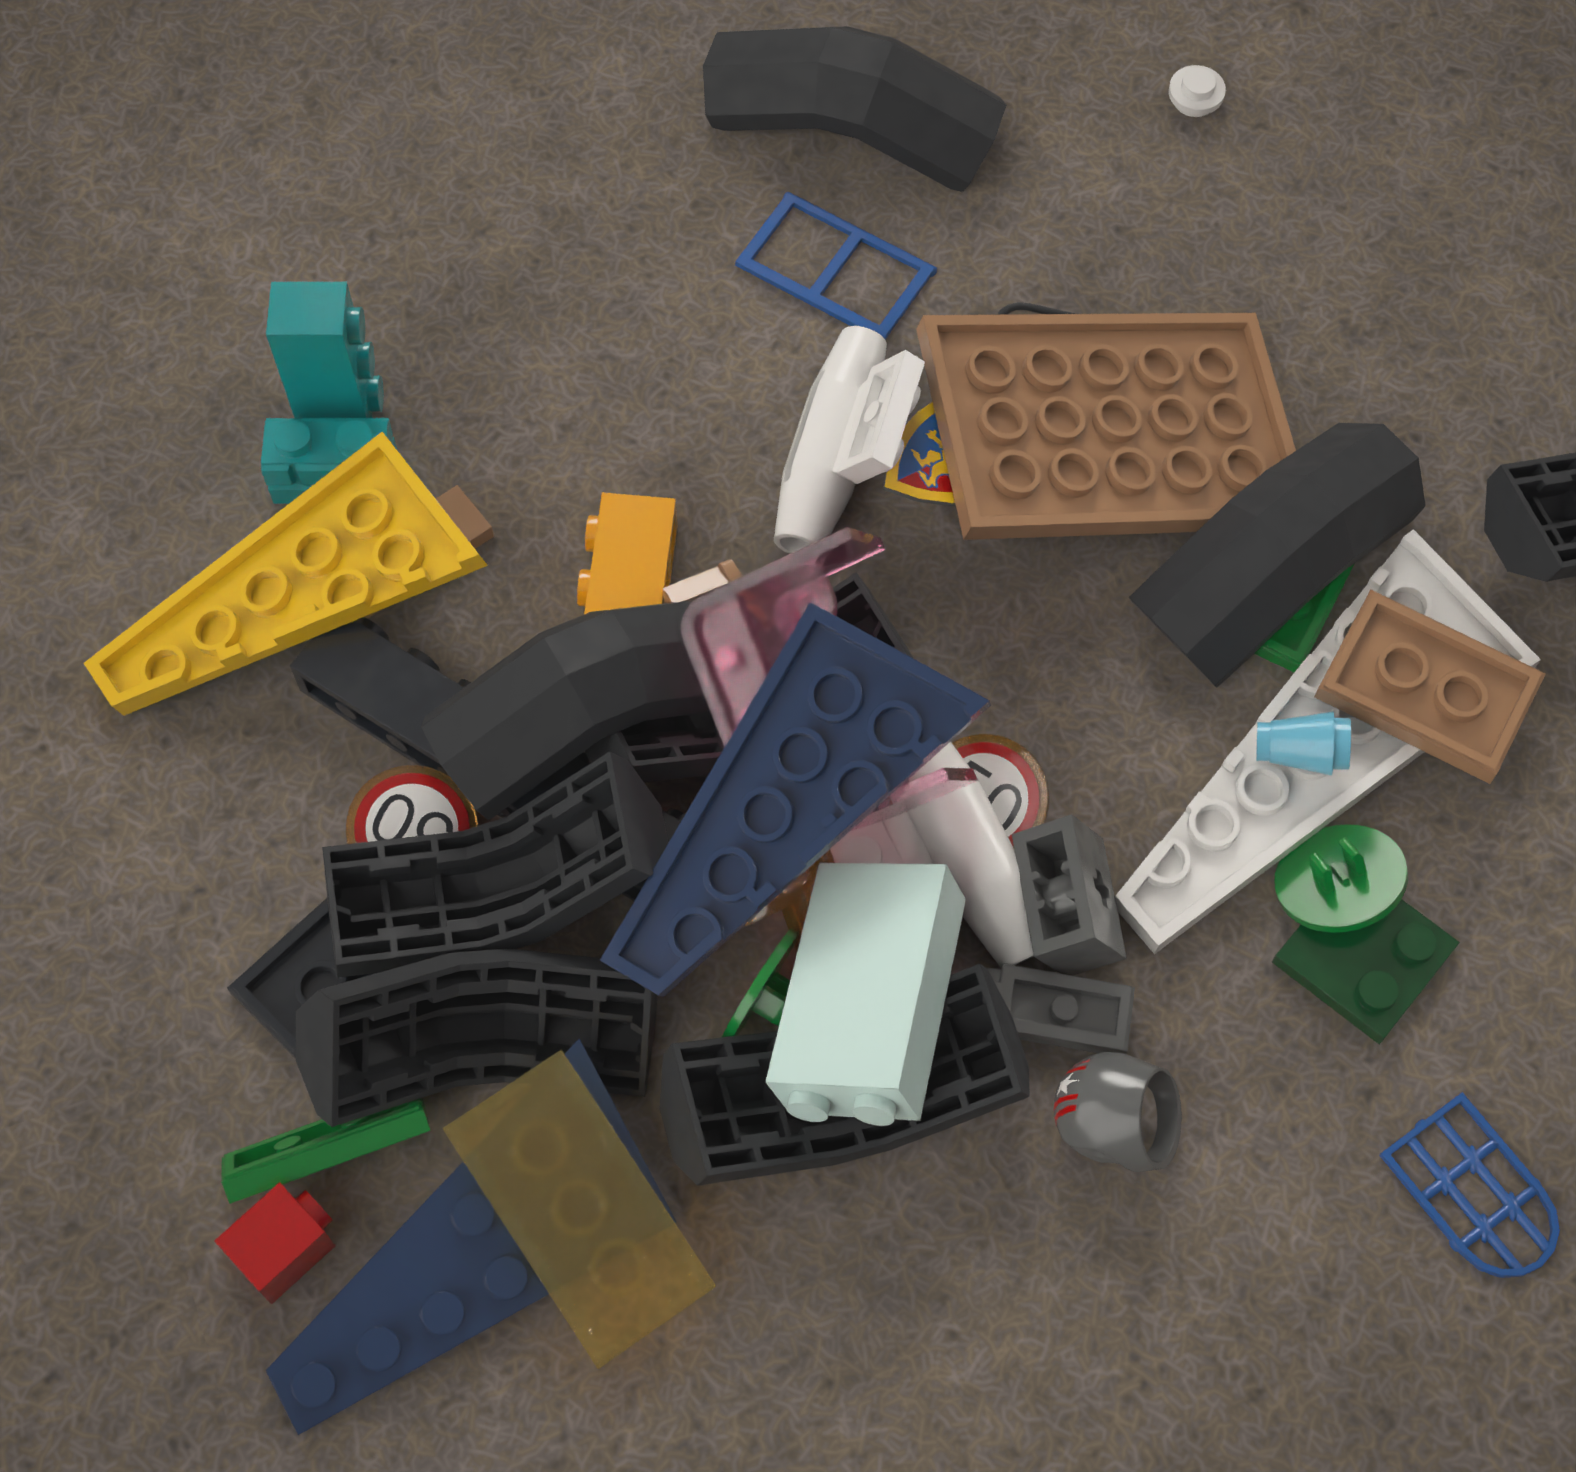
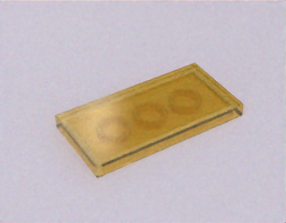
(579, 1208)

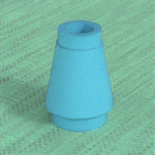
(1306, 742)

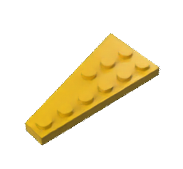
(322, 561)

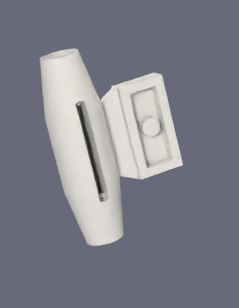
(845, 433)
(971, 841)

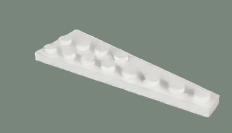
(1265, 810)

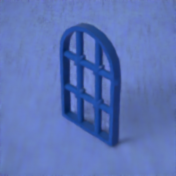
(1472, 1161)

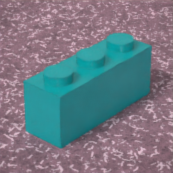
(322, 351)

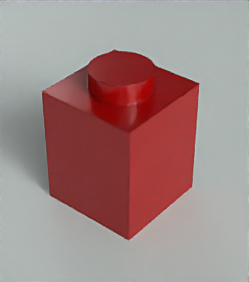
(278, 1240)

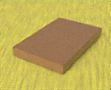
(1430, 686)

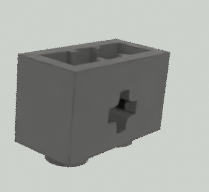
(1068, 896)

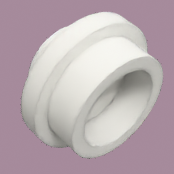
(1196, 90)

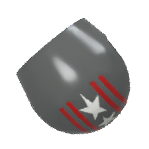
(1102, 1108)

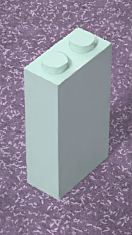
(867, 992)

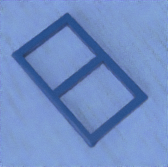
(814, 295)

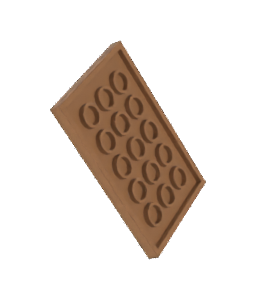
(1100, 419)

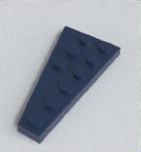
(807, 763)
(423, 1292)

